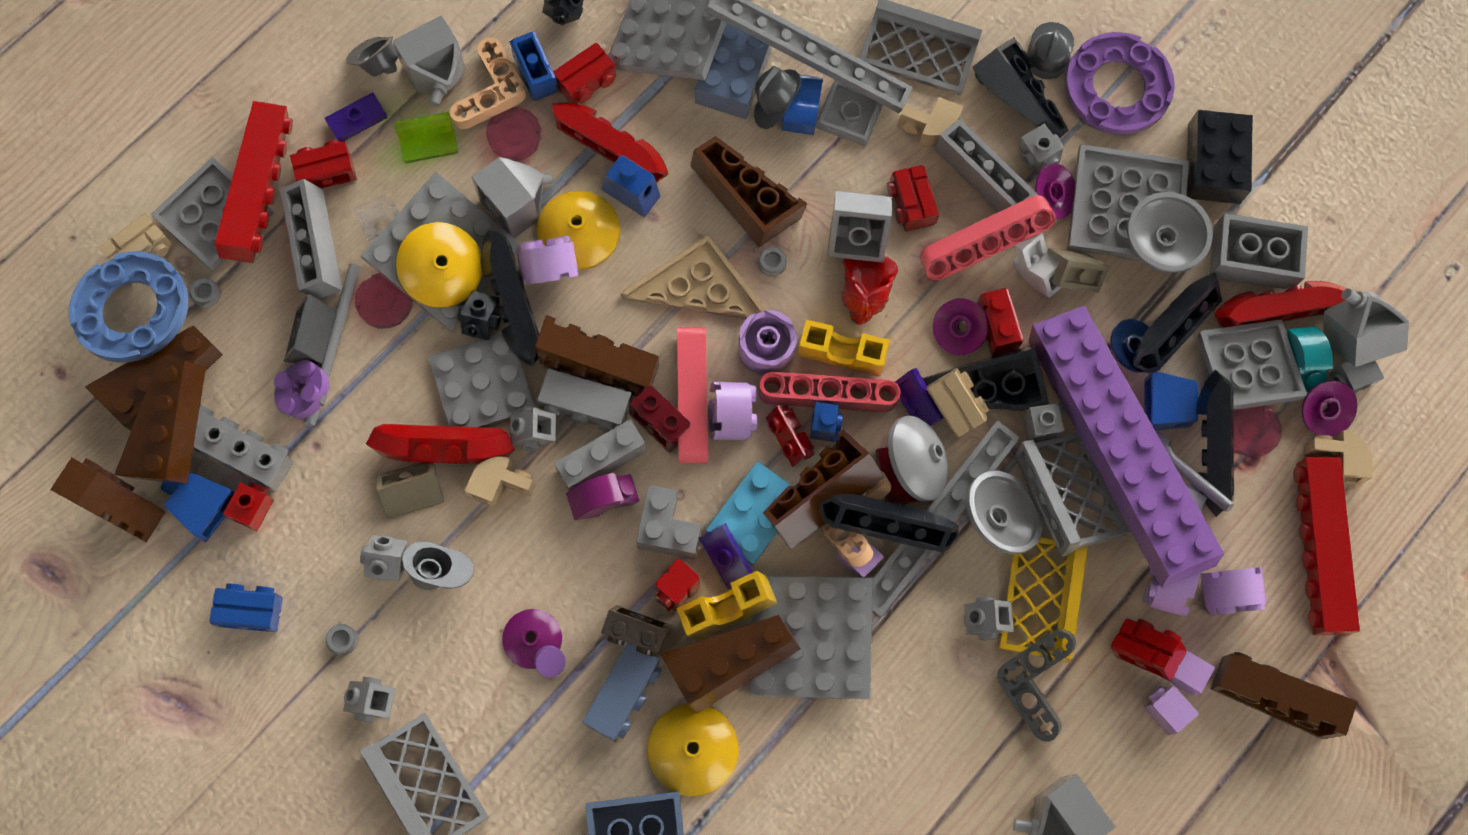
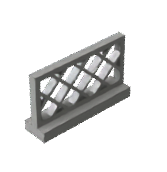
(926, 24)
(1052, 504)
(396, 793)

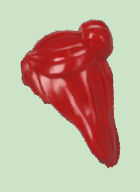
(867, 287)

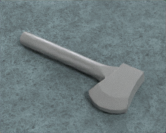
(1196, 479)

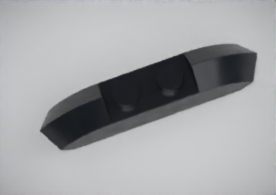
(500, 262)
(1177, 324)
(1217, 402)
(889, 521)

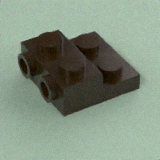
(635, 628)

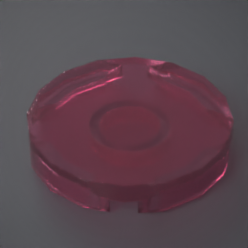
(514, 134)
(382, 303)
(1256, 431)

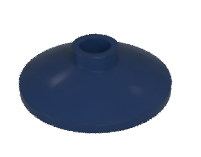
(1124, 339)

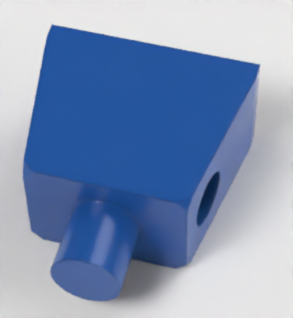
(628, 184)
(1170, 401)
(198, 504)

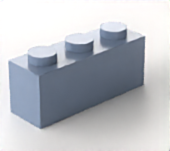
(622, 693)

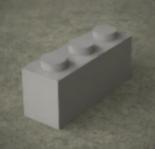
(584, 400)
(601, 455)

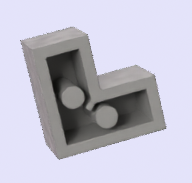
(660, 531)

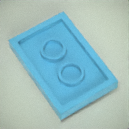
(745, 511)

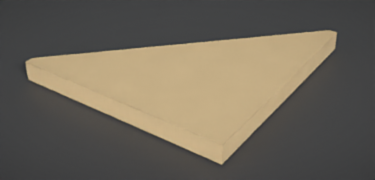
(697, 281)

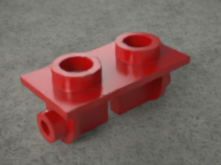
(794, 446)

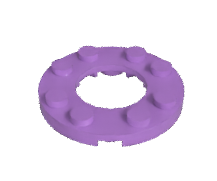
(1128, 49)

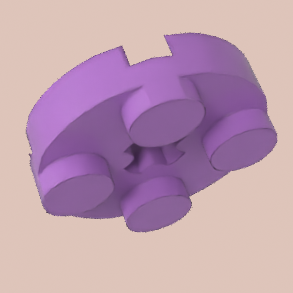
(288, 386)

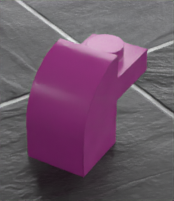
(601, 494)

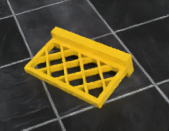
(1070, 596)

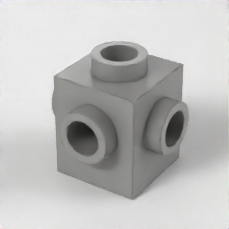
(1041, 148)
(533, 428)
(383, 558)
(988, 618)
(368, 699)

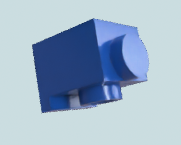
(826, 422)

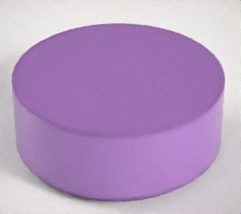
(549, 661)

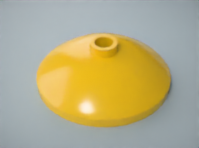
(593, 238)
(436, 284)
(688, 772)

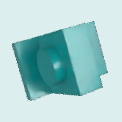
(1311, 354)

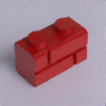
(585, 74)
(324, 165)
(913, 197)
(1004, 329)
(676, 586)
(1148, 648)

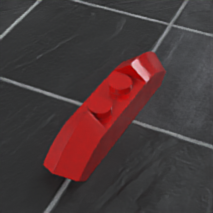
(600, 136)
(1287, 305)
(439, 443)

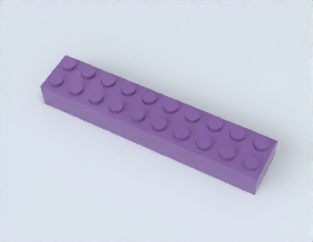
(1125, 447)

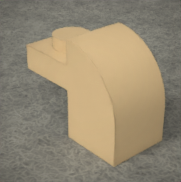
(932, 125)
(1352, 449)
(492, 476)

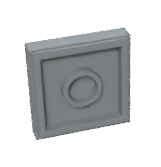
(848, 114)

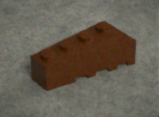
(745, 191)
(595, 357)
(126, 386)
(165, 425)
(841, 470)
(107, 497)
(728, 660)
(1284, 696)

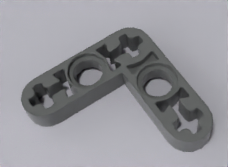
(1026, 684)

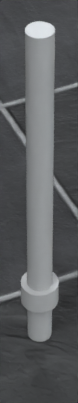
(337, 328)

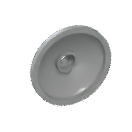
(1179, 221)
(918, 458)
(1004, 512)

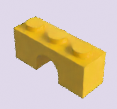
(860, 354)
(745, 598)

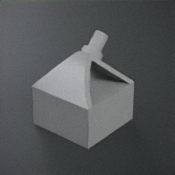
(431, 58)
(511, 193)
(860, 226)
(1365, 328)
(1066, 810)

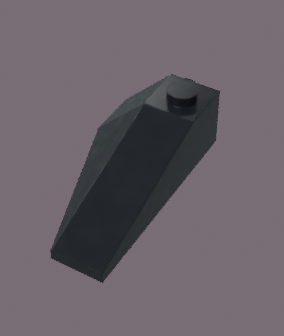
(1009, 77)
(1005, 380)

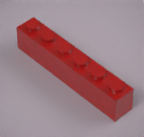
(253, 182)
(1326, 546)

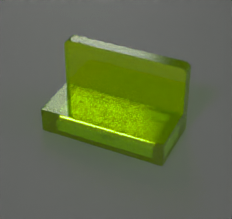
(426, 137)

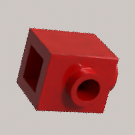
(249, 505)

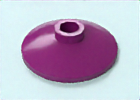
(1057, 187)
(947, 329)
(1339, 412)
(522, 623)

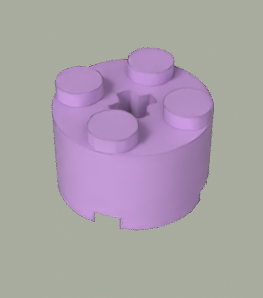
(547, 262)
(757, 330)
(731, 411)
(1233, 589)
(1171, 597)

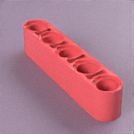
(1000, 239)
(841, 385)
(692, 393)

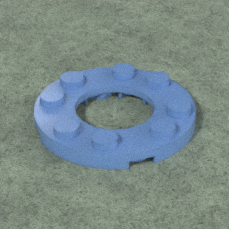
(97, 285)

